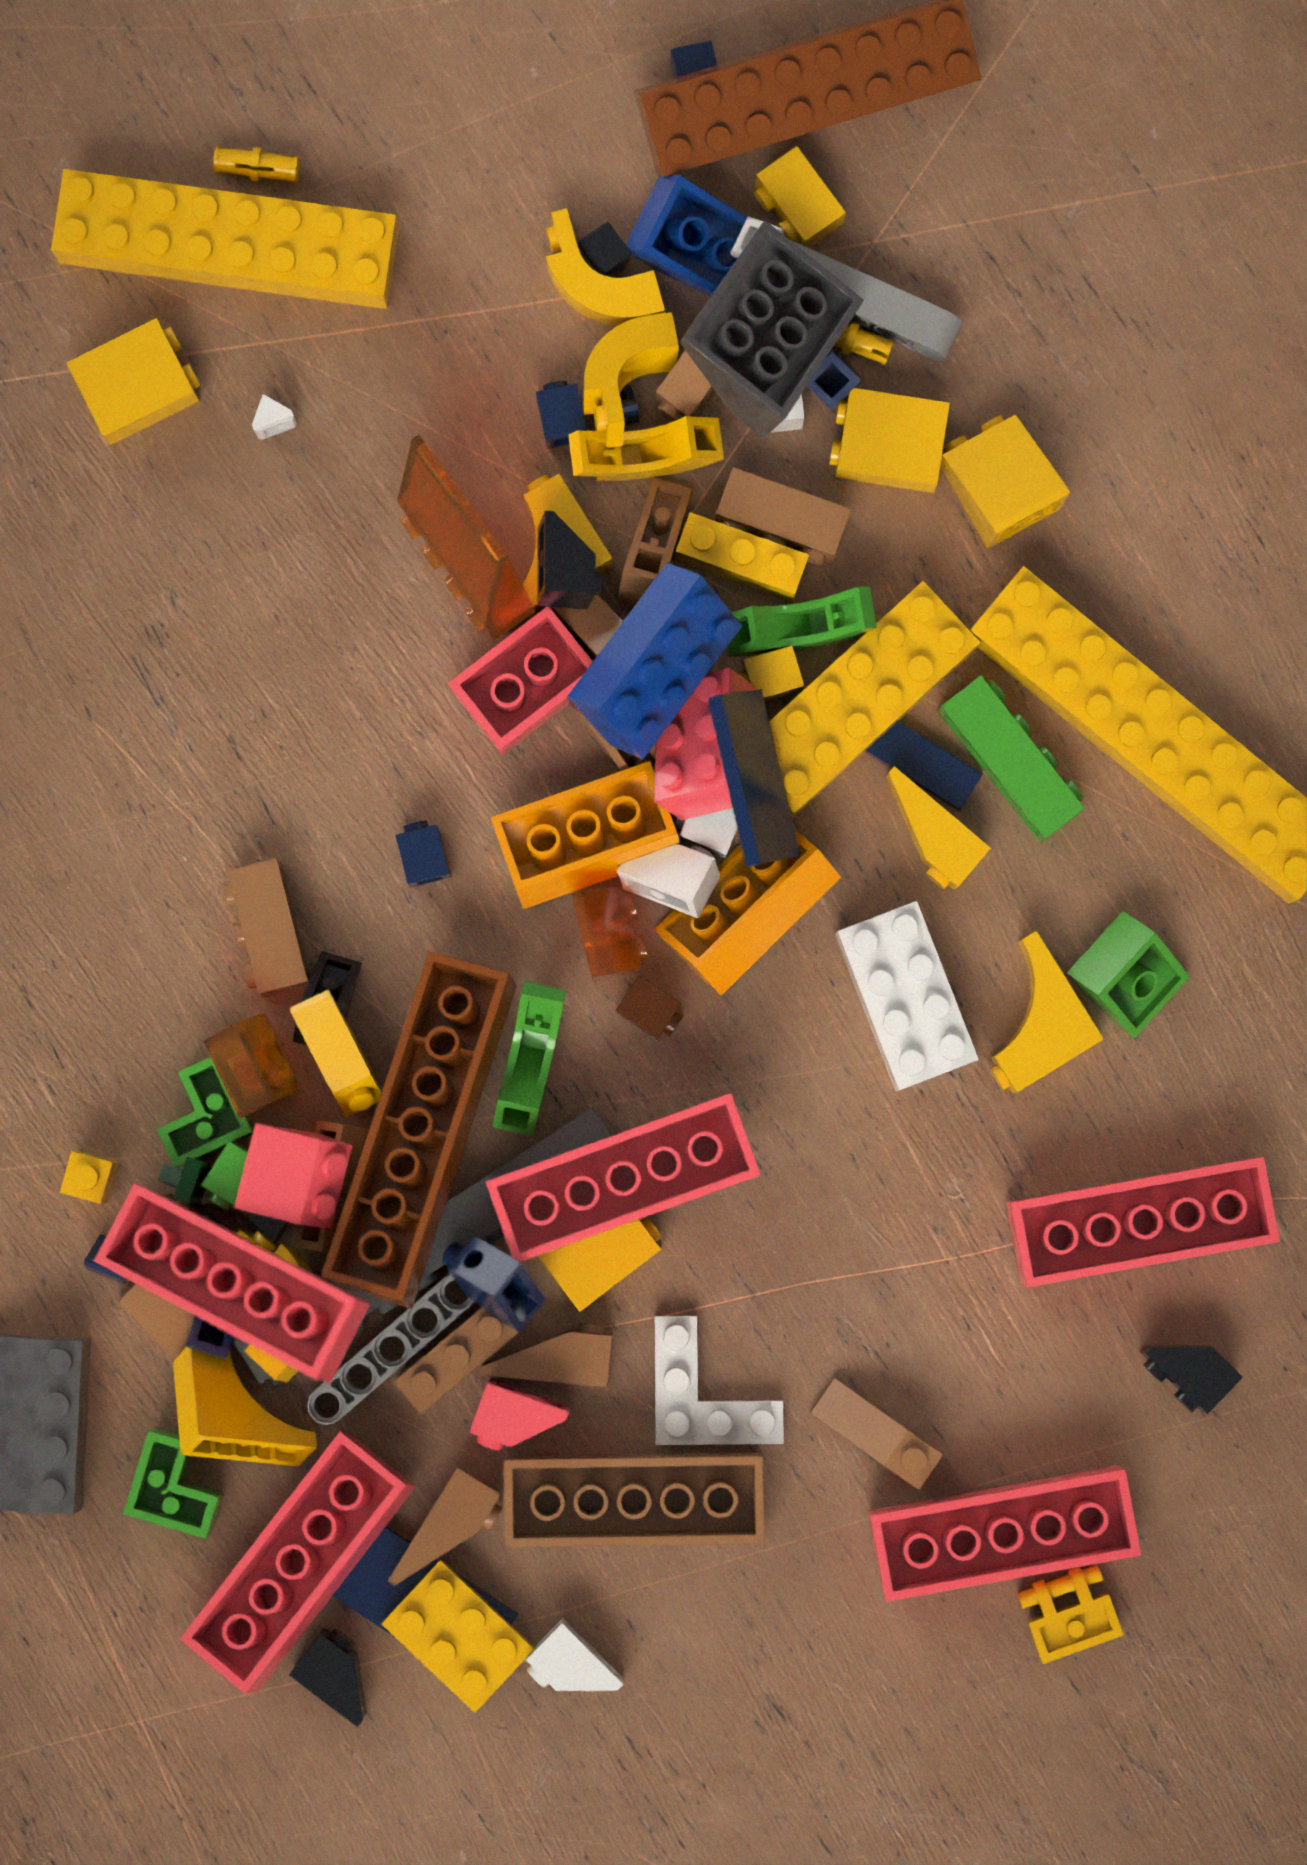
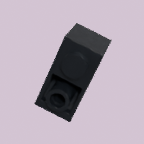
(1195, 1371)

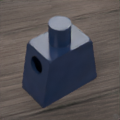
(485, 1273)

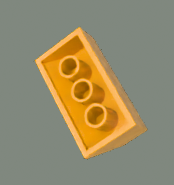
(582, 834)
(747, 912)

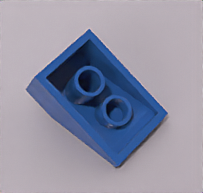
(686, 234)

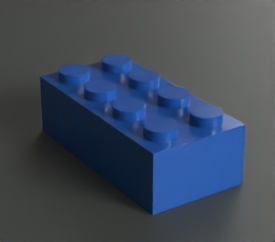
(655, 660)

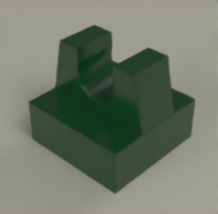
(186, 1180)

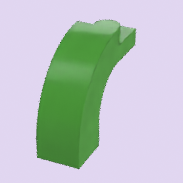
(804, 623)
(529, 1059)

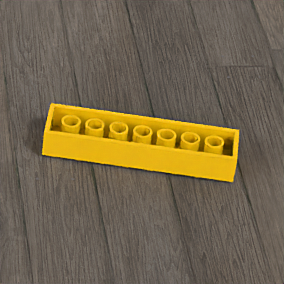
(225, 238)

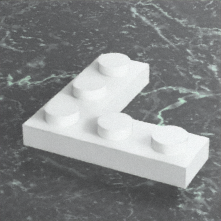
(684, 1419)

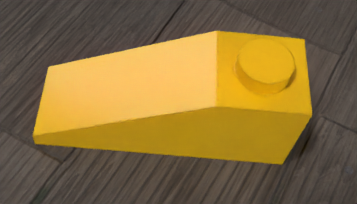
(939, 837)
(337, 1053)

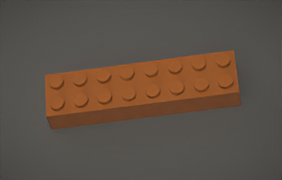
(807, 85)
(419, 1130)

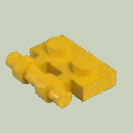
(1075, 1626)

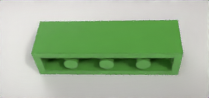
(1011, 758)

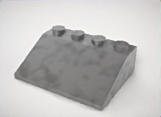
(769, 328)
(43, 1423)

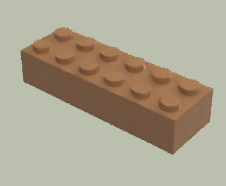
(634, 1499)

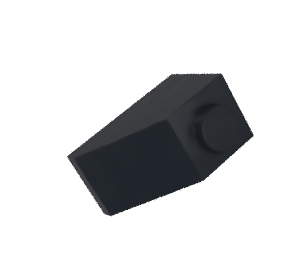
(564, 566)
(332, 974)
(333, 1674)

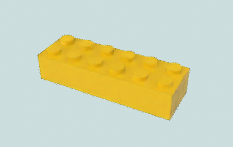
(867, 692)

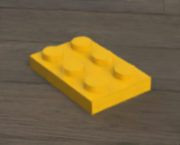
(458, 1635)

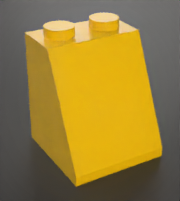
(1002, 479)

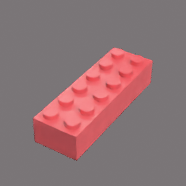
(623, 1178)
(1142, 1222)
(232, 1283)
(1004, 1533)
(298, 1562)

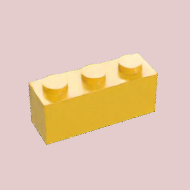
(741, 557)

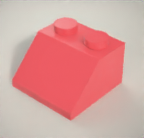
(293, 1175)
(513, 1415)

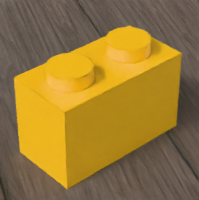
(798, 199)

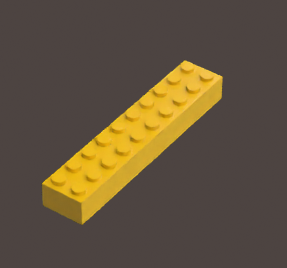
(1149, 730)

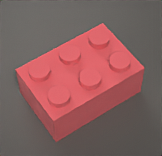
(522, 680)
(687, 756)

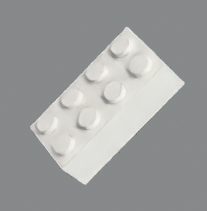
(906, 996)

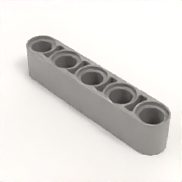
(895, 312)
(377, 1362)

